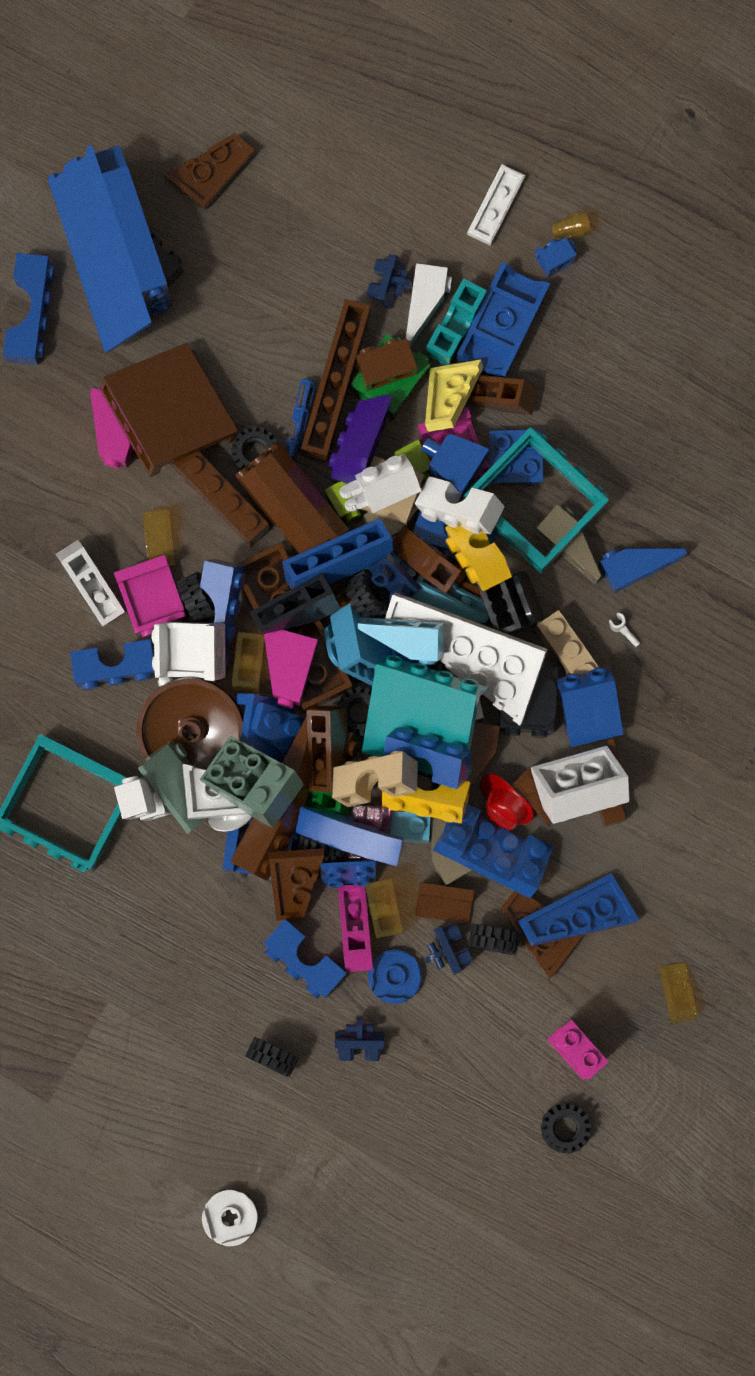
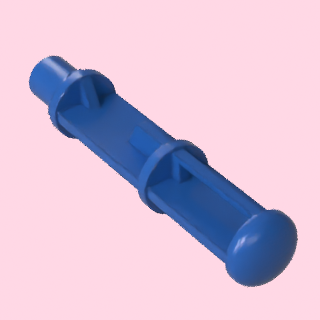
(300, 418)

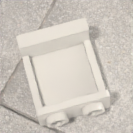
(189, 650)

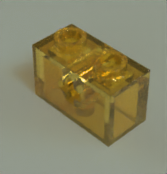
(248, 662)
(384, 909)

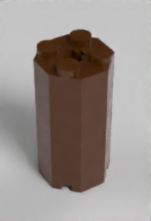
(290, 500)

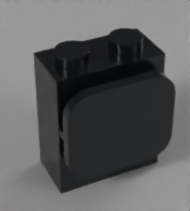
(513, 604)
(541, 709)

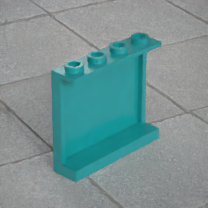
(420, 700)

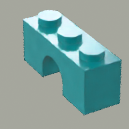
(453, 329)

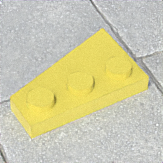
(449, 392)

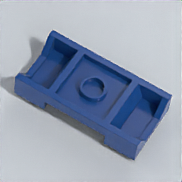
(502, 321)
(495, 852)

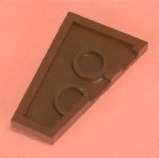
(210, 172)
(293, 880)
(547, 955)

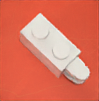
(381, 485)

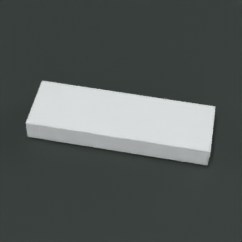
(496, 204)

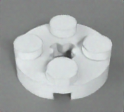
(216, 1209)

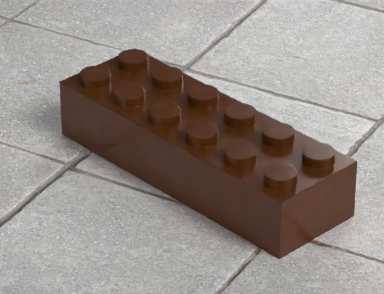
(267, 581)

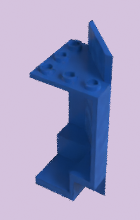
(110, 244)

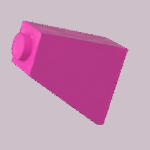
(111, 440)
(289, 665)

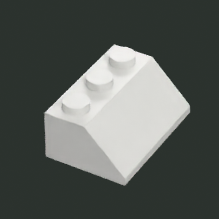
(581, 784)

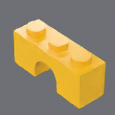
(483, 560)
(440, 803)

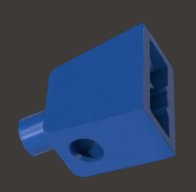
(455, 460)

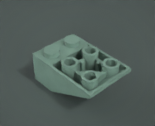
(252, 781)

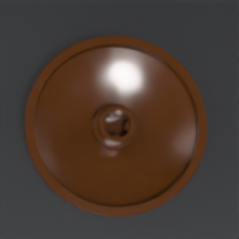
(192, 714)

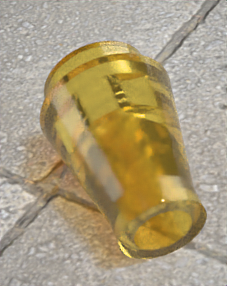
(572, 225)

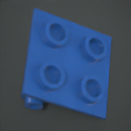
(525, 468)
(341, 873)

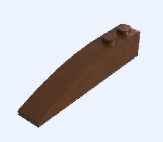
(261, 839)

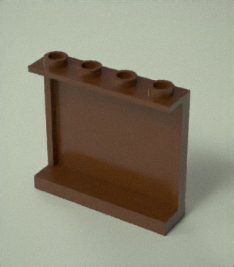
(167, 407)

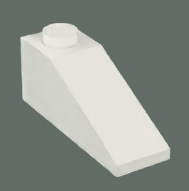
(427, 295)
(90, 582)

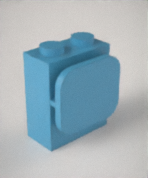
(350, 647)

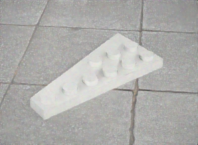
(480, 653)

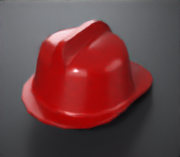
(504, 804)

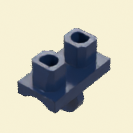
(392, 283)
(393, 576)
(455, 960)
(359, 1037)

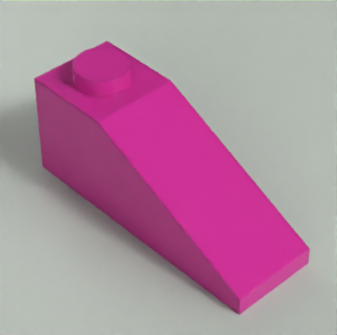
(355, 928)

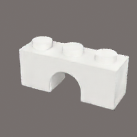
(476, 512)
(139, 799)

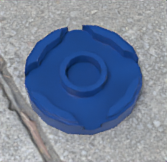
(394, 976)

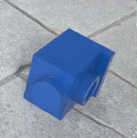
(556, 255)

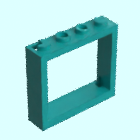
(575, 476)
(34, 839)

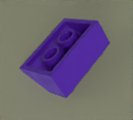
(360, 439)

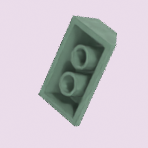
(165, 775)

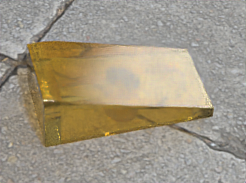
(159, 535)
(678, 993)

